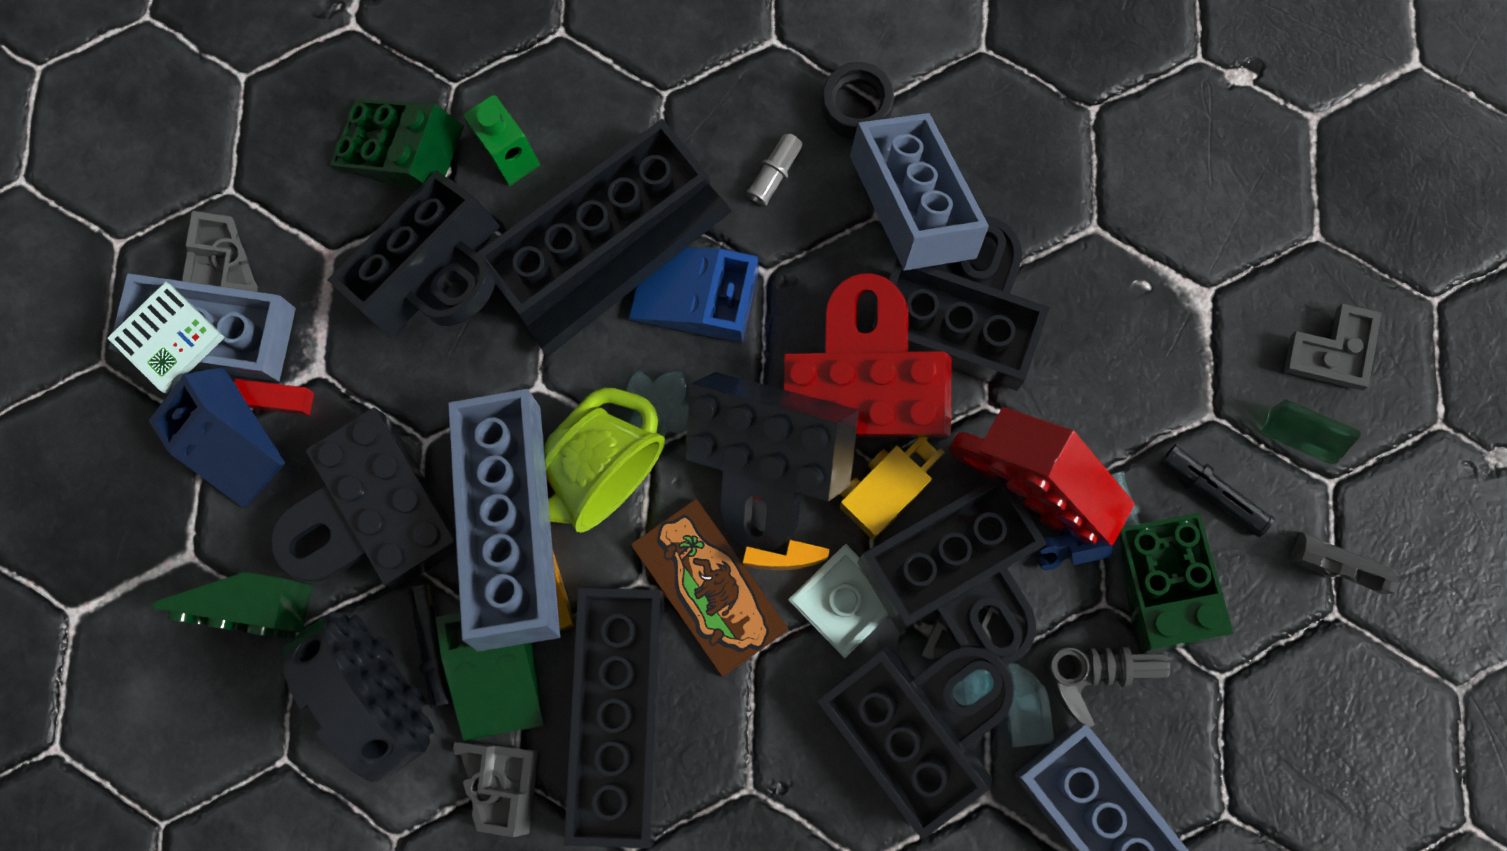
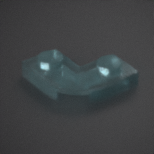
(1030, 711)

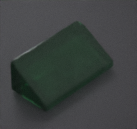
(1309, 431)

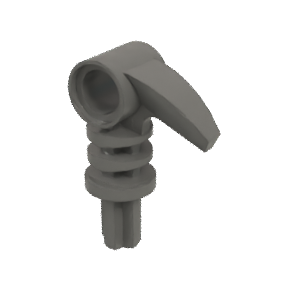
(1106, 666)

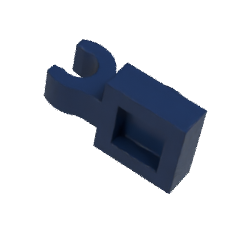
(1070, 547)

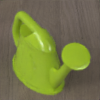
(598, 458)

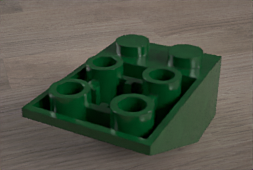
(397, 142)
(1172, 584)
(243, 603)
(489, 688)

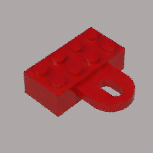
(873, 371)
(1051, 473)

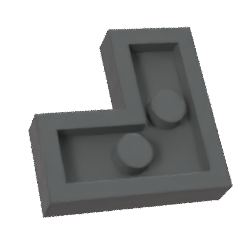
(1343, 358)

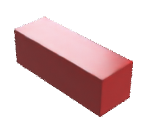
(276, 397)

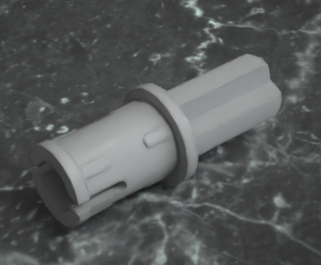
(774, 169)

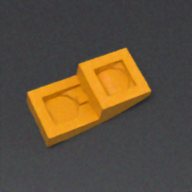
(798, 556)

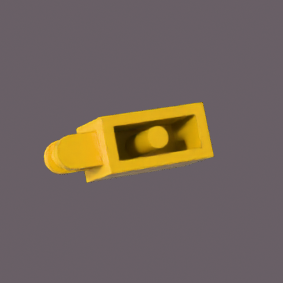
(888, 487)

